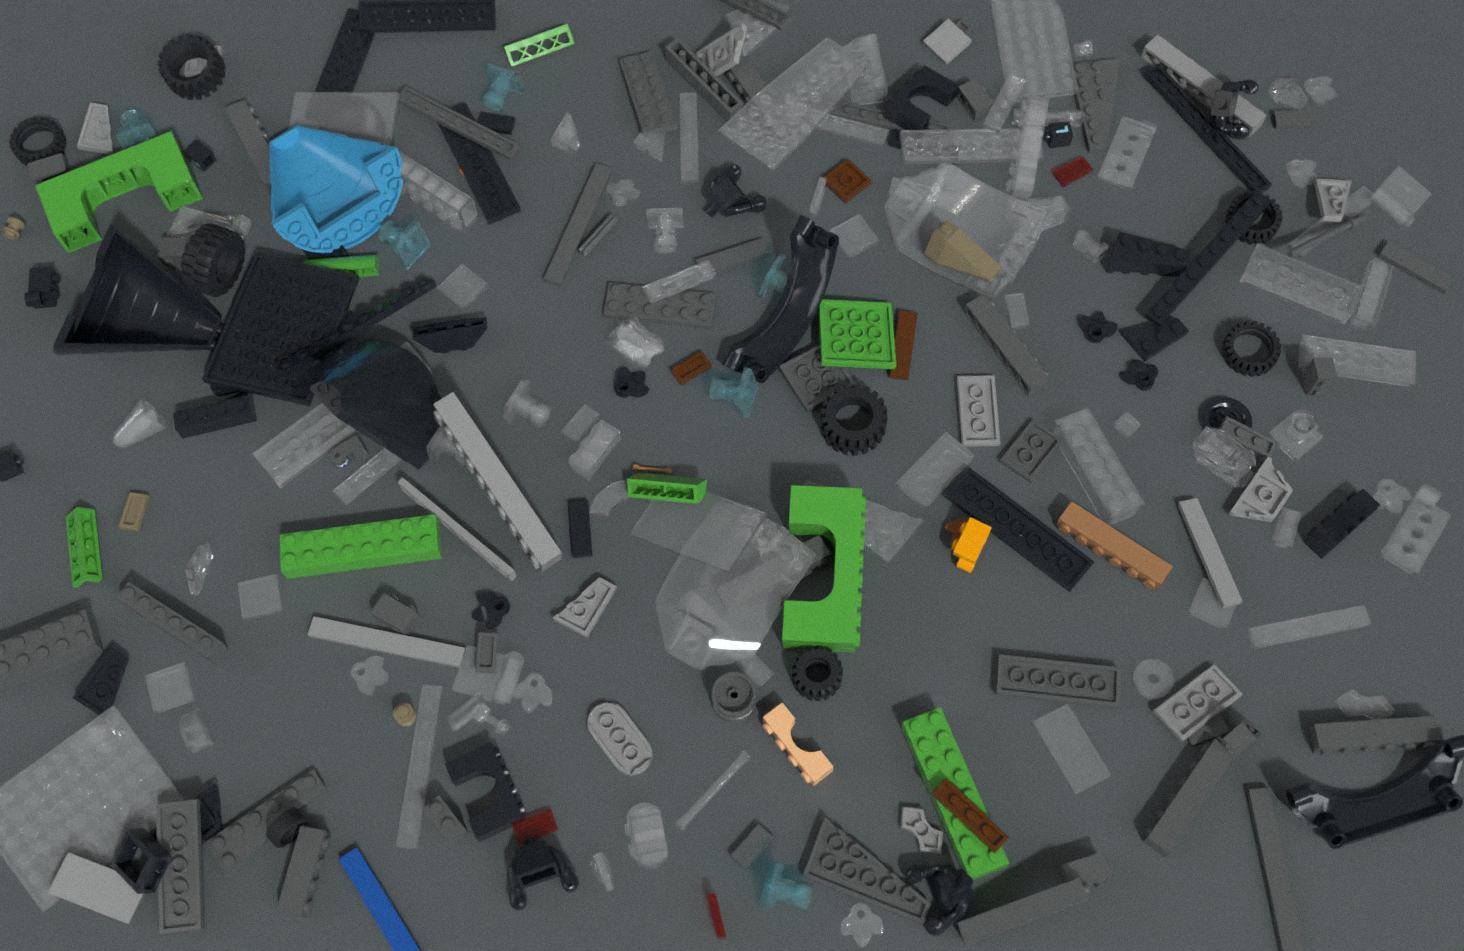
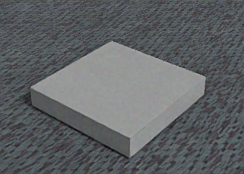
(947, 41)

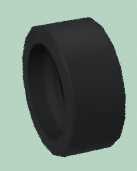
(286, 827)

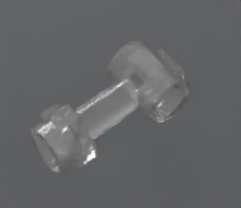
(501, 726)

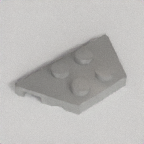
(724, 51)
(1263, 495)

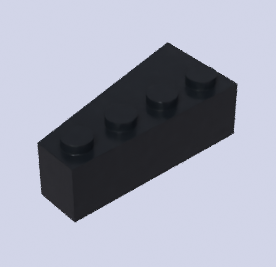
(1146, 257)

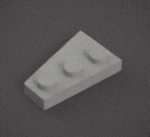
(1332, 198)
(586, 610)

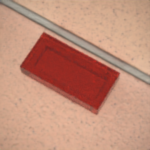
(1072, 171)
(535, 827)
(716, 916)

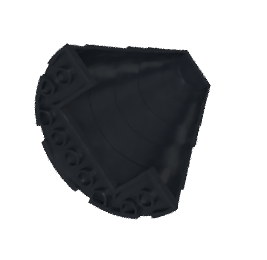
(135, 307)
(381, 395)

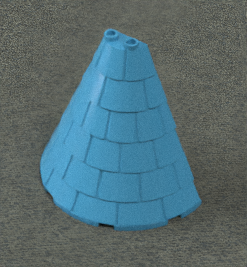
(331, 188)

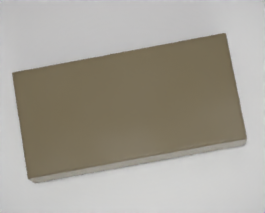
(134, 511)

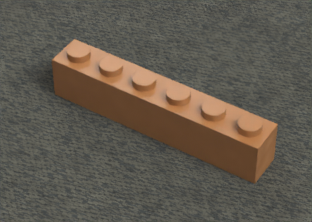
(1113, 546)

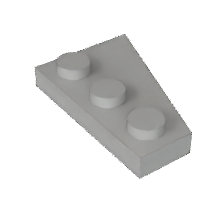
(96, 130)

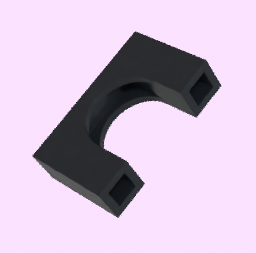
(924, 83)
(506, 811)

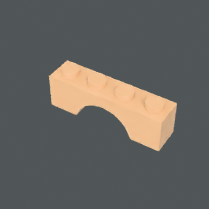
(812, 764)

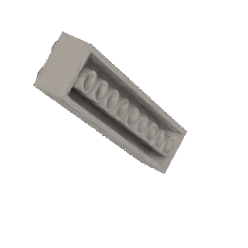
(497, 481)

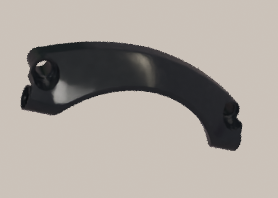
(809, 274)

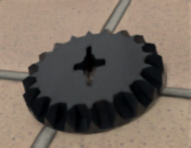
(1221, 407)

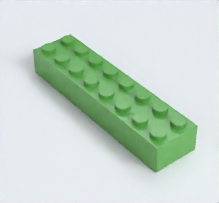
(360, 546)
(938, 759)

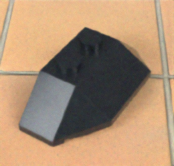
(451, 335)

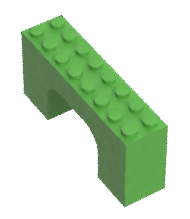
(74, 196)
(837, 517)

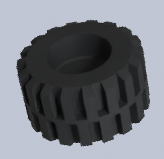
(817, 689)

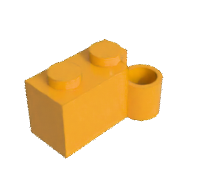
(970, 543)

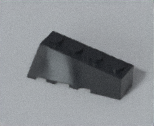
(216, 416)
(1342, 523)

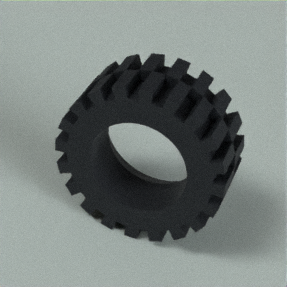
(184, 50)
(853, 440)

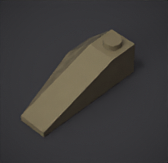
(956, 250)

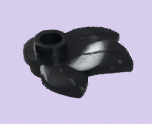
(1098, 326)
(1140, 375)
(632, 382)
(488, 610)

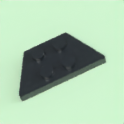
(210, 814)

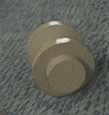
(12, 229)
(404, 714)

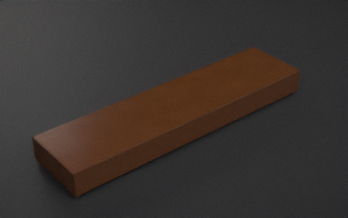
(904, 344)
(970, 815)

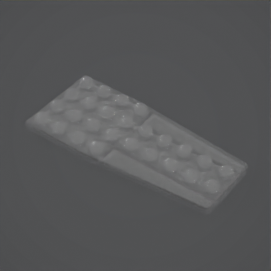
(793, 104)

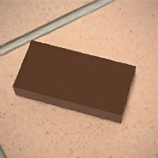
(691, 368)

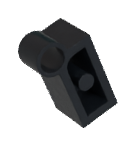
(42, 288)

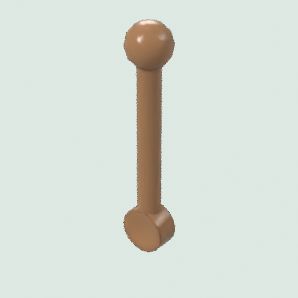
(667, 470)

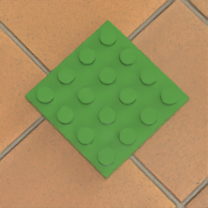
(856, 334)

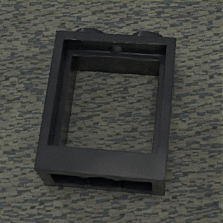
(157, 860)

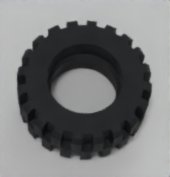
(212, 260)

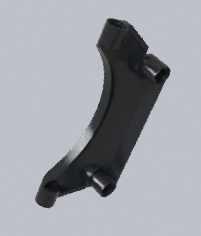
(1409, 799)

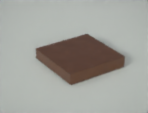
(846, 181)

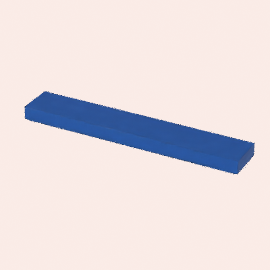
(377, 902)

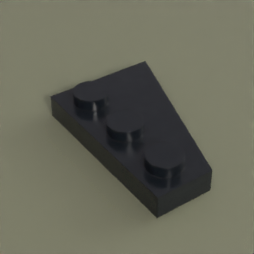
(1151, 339)
(103, 683)

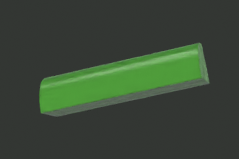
(359, 265)
(666, 488)

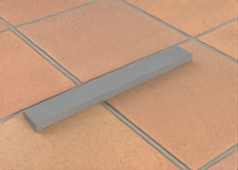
(457, 529)
(386, 642)

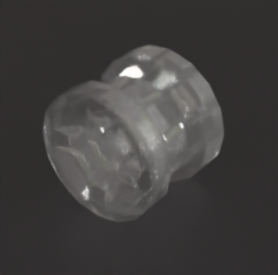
(1083, 49)

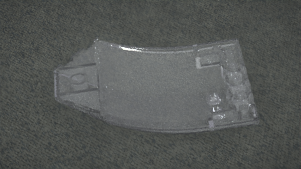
(992, 219)
(724, 616)

